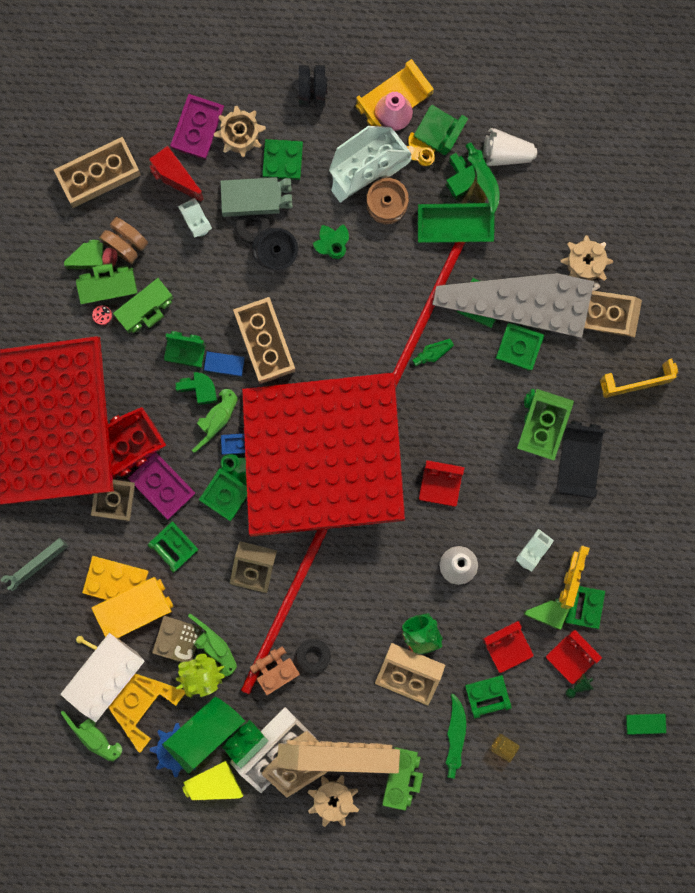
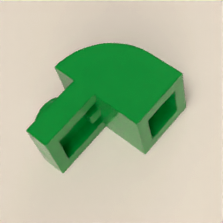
(464, 178)
(202, 384)

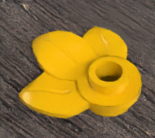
(418, 149)

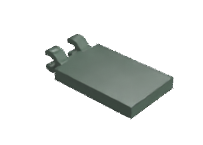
(255, 196)
(35, 564)

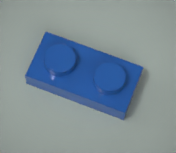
(233, 444)

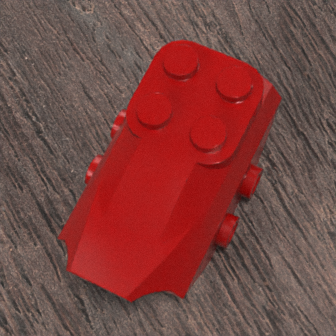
(132, 440)

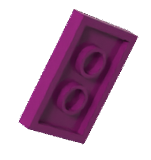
(197, 126)
(162, 486)

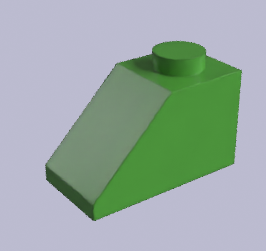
(86, 256)
(549, 614)

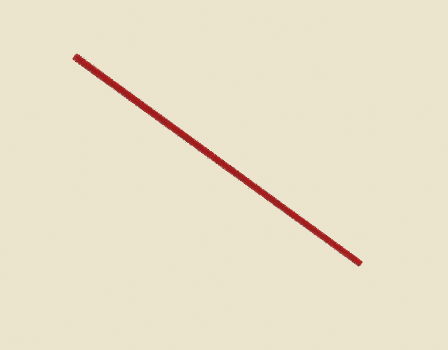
(320, 534)

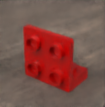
(441, 483)
(508, 647)
(573, 656)

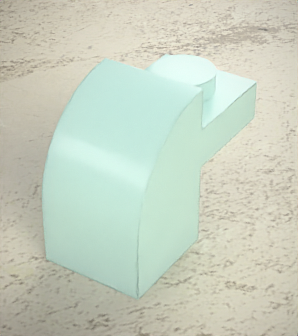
(195, 218)
(534, 550)

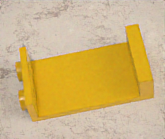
(408, 82)
(609, 389)
(133, 608)

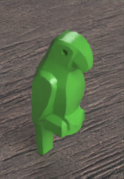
(217, 417)
(215, 648)
(94, 739)

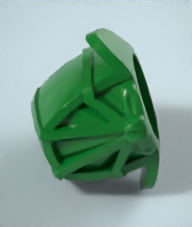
(422, 634)

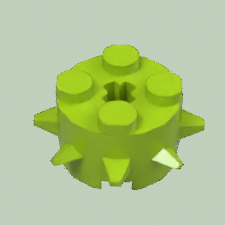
(199, 676)

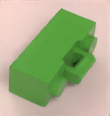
(105, 287)
(143, 304)
(397, 787)

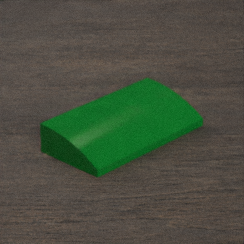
(455, 223)
(203, 733)

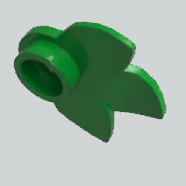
(331, 239)
(238, 469)

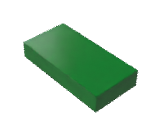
(646, 723)

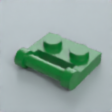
(178, 543)
(591, 608)
(486, 690)

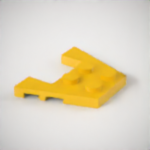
(572, 578)
(135, 701)

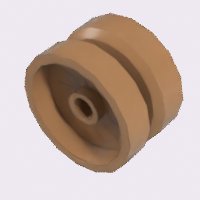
(390, 190)
(125, 238)

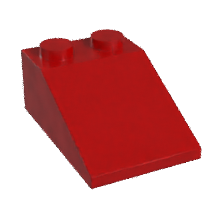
(171, 172)

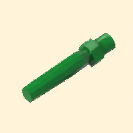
(433, 352)

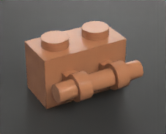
(277, 676)

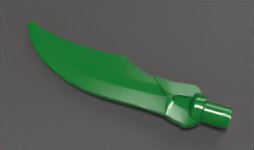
(484, 176)
(456, 736)

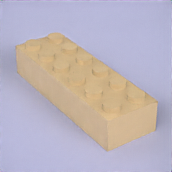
(338, 756)

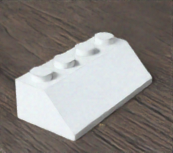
(102, 677)
(281, 728)

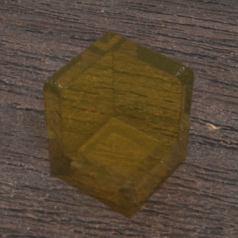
(475, 193)
(504, 747)

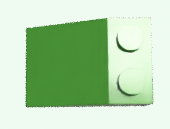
(545, 424)

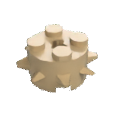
(239, 121)
(590, 250)
(323, 795)

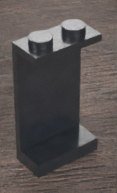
(580, 460)

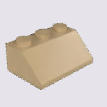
(410, 674)

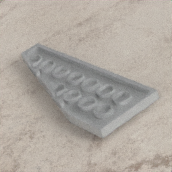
(538, 301)

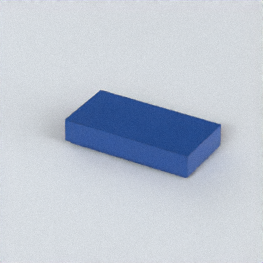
(224, 364)

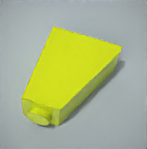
(213, 784)

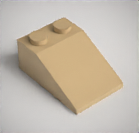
(613, 313)
(289, 780)

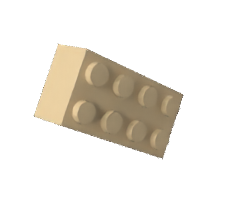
(97, 172)
(264, 340)

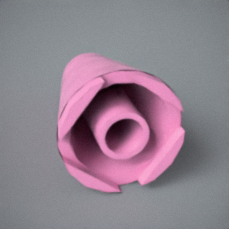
(393, 111)

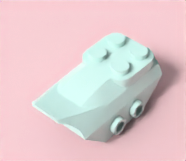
(365, 157)

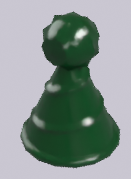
(582, 685)

